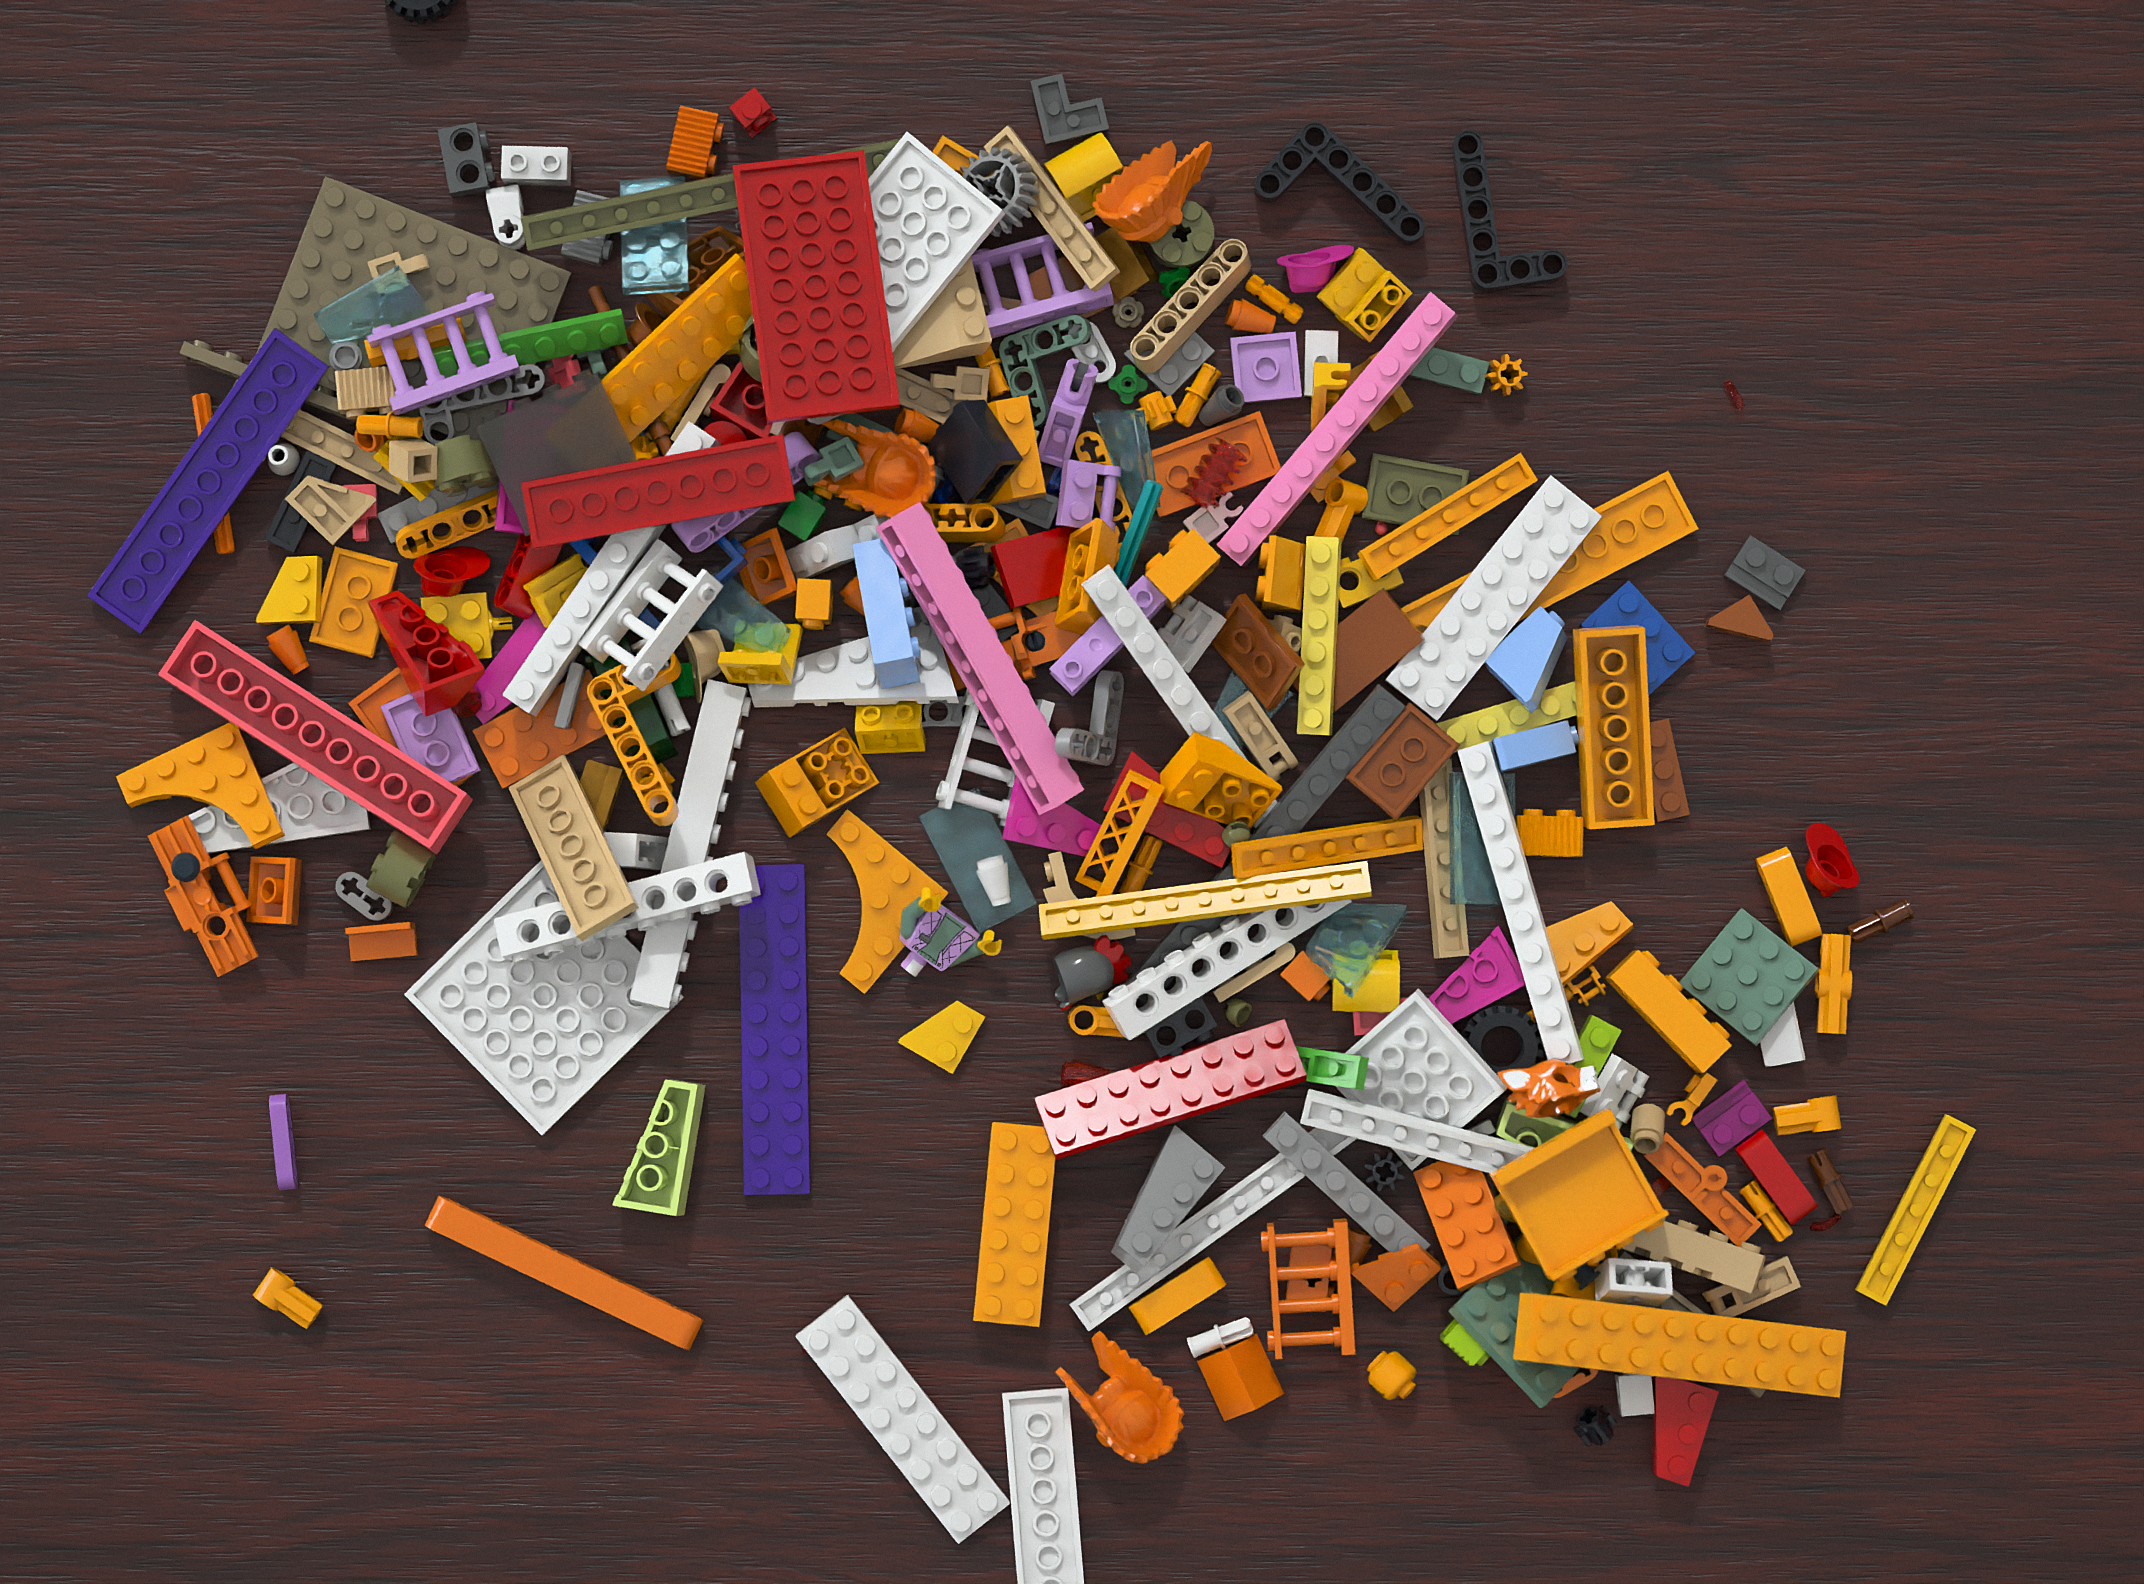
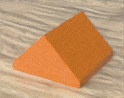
(769, 570)
(274, 890)
(1240, 1377)

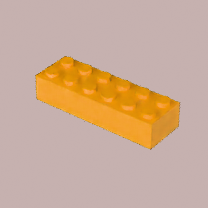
(1613, 727)
(1015, 1225)

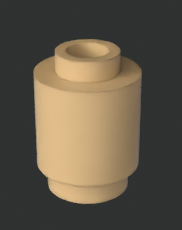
(1647, 1128)

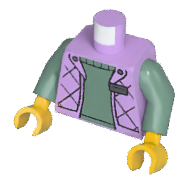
(940, 936)

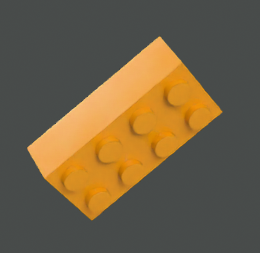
(1668, 1011)

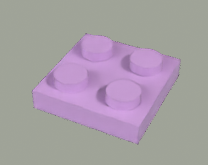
(1266, 367)

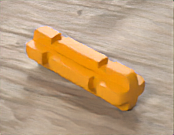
(1274, 299)

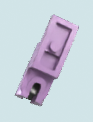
(1067, 412)

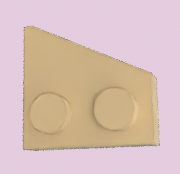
(329, 506)

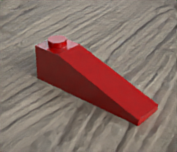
(430, 659)

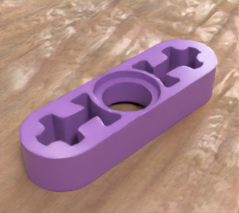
(283, 1142)

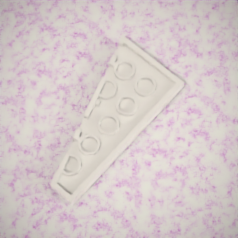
(849, 676)
(303, 806)

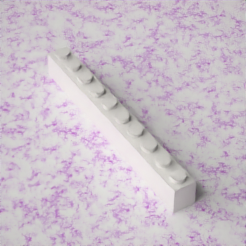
(599, 584)
(691, 837)

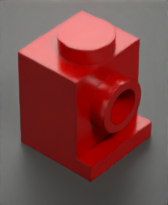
(753, 113)

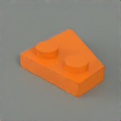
(1397, 1274)

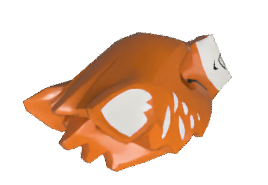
(1545, 1087)

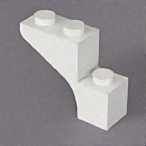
(831, 548)

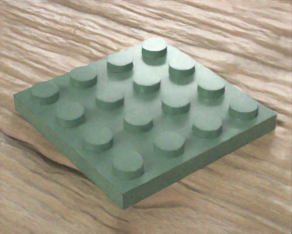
(1490, 1317)

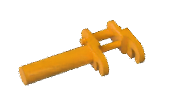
(1572, 989)

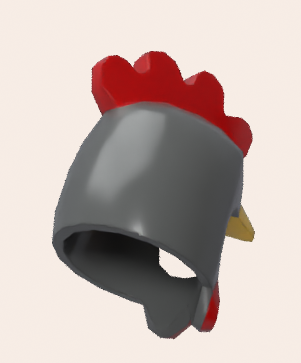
(1089, 970)

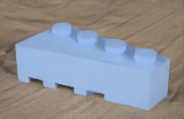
(887, 615)

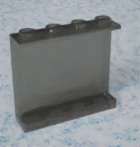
(555, 436)

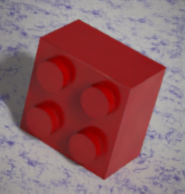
(742, 404)

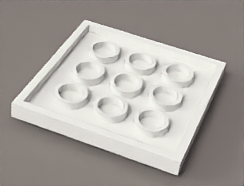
(1423, 1069)

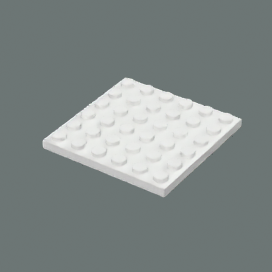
(542, 1024)

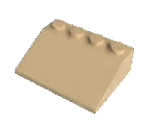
(950, 327)

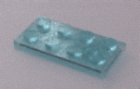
(657, 253)
(963, 839)
(1470, 867)

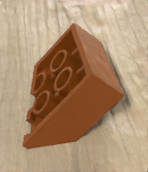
(705, 257)

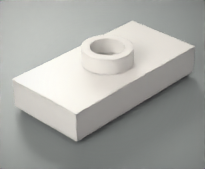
(1319, 347)

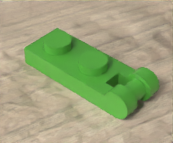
(1334, 1068)

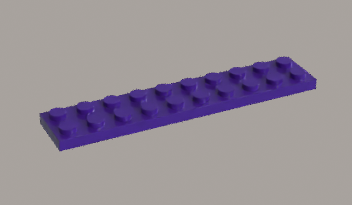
(208, 481)
(775, 1034)

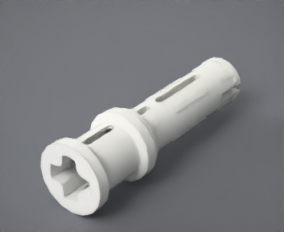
(668, 701)

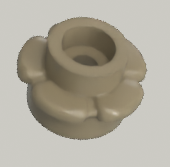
(1128, 320)

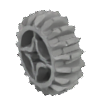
(1011, 168)

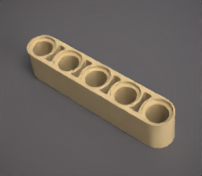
(1194, 291)

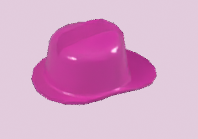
(1313, 269)

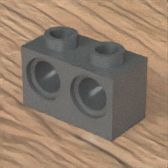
(457, 161)

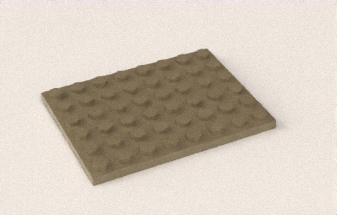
(357, 227)

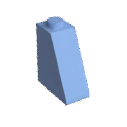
(1529, 656)
(1535, 745)

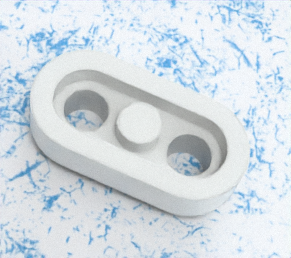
(1094, 352)

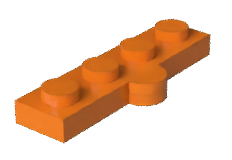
(1704, 1190)

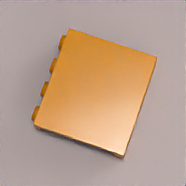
(1579, 1196)

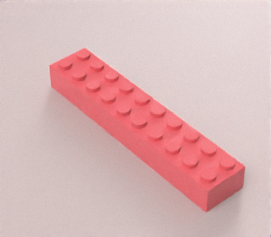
(315, 737)

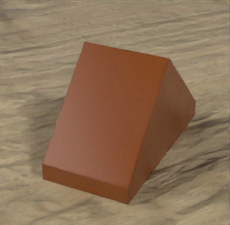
(1742, 620)

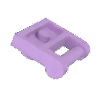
(1078, 493)

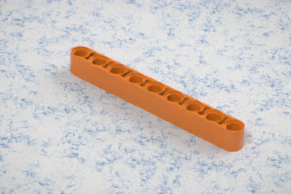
(564, 1272)

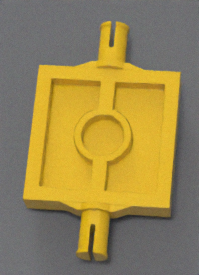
(467, 619)

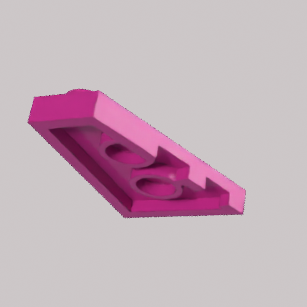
(1057, 829)
(1480, 981)

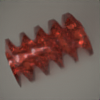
(1213, 474)

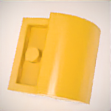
(1083, 171)
(1364, 295)
(1377, 992)

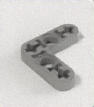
(1098, 743)

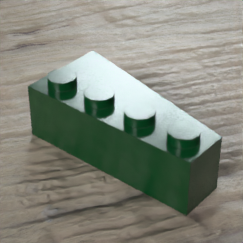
(643, 710)

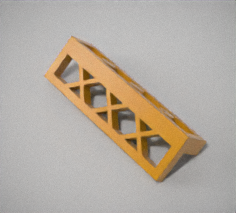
(1133, 834)

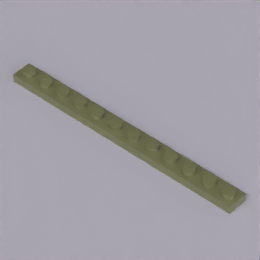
(652, 206)

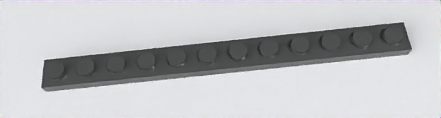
(1294, 807)

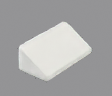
(1783, 1041)

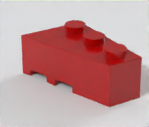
(1679, 1426)

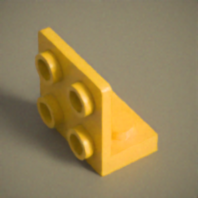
(769, 667)
(890, 728)

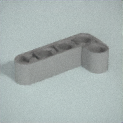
(482, 398)

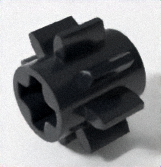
(976, 565)
(1380, 1163)
(1595, 1425)

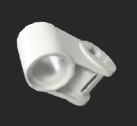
(505, 210)

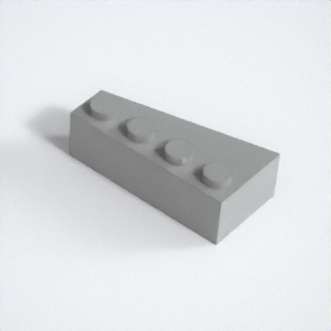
(1171, 1189)

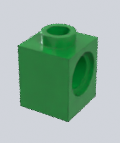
(803, 515)

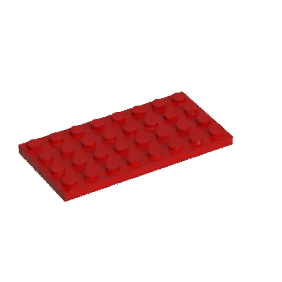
(815, 286)

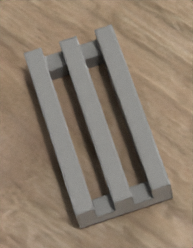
(570, 696)

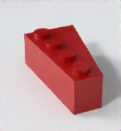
(1171, 824)

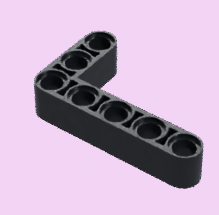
(1343, 177)
(1486, 227)

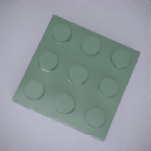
(1748, 977)

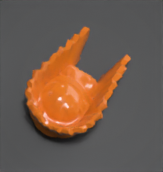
(1151, 192)
(894, 471)
(1131, 1407)

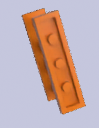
(1338, 1303)

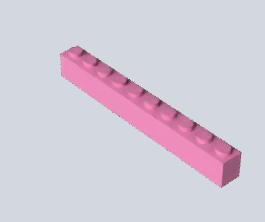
(1337, 429)
(979, 657)

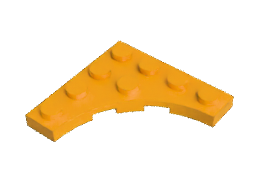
(212, 771)
(886, 887)

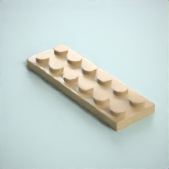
(573, 847)

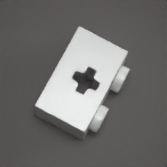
(536, 165)
(1633, 1282)

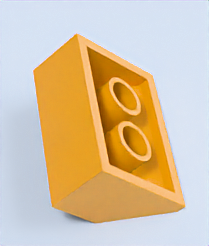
(1027, 479)
(1087, 553)

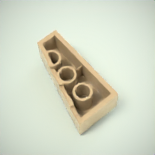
(1701, 1254)

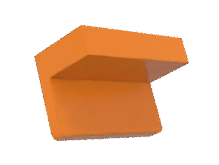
(382, 941)

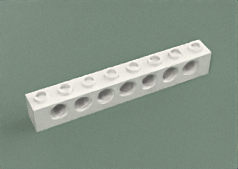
(742, 885)
(1216, 968)

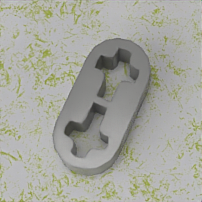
(359, 902)

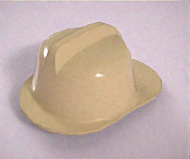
(703, 652)

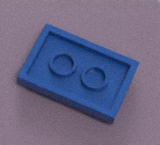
(1664, 646)

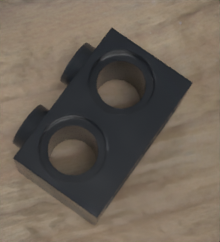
(1183, 1032)

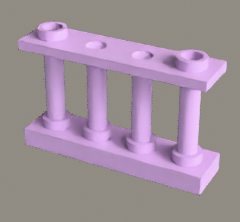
(1031, 311)
(468, 375)
(1101, 642)

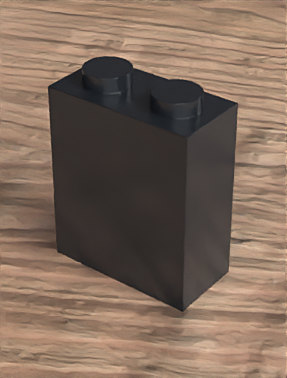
(975, 451)

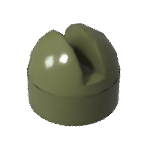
(1236, 832)
(1237, 1012)

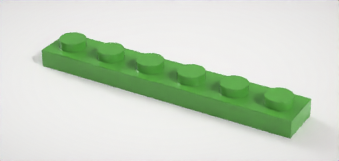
(543, 341)

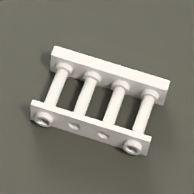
(631, 600)
(948, 791)

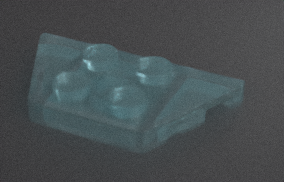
(1353, 940)

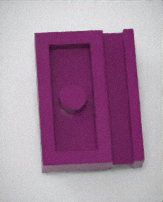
(1730, 1118)

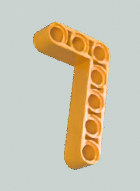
(630, 734)

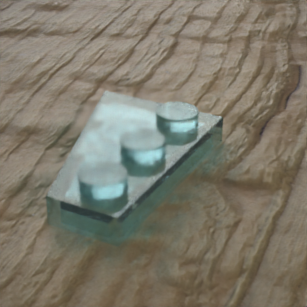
(1128, 447)

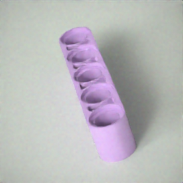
(703, 532)

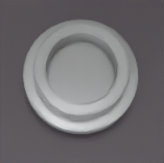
(345, 356)

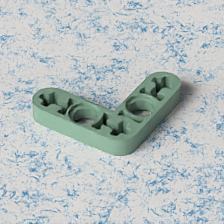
(1032, 351)

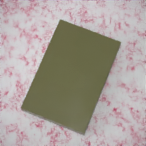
(1406, 488)

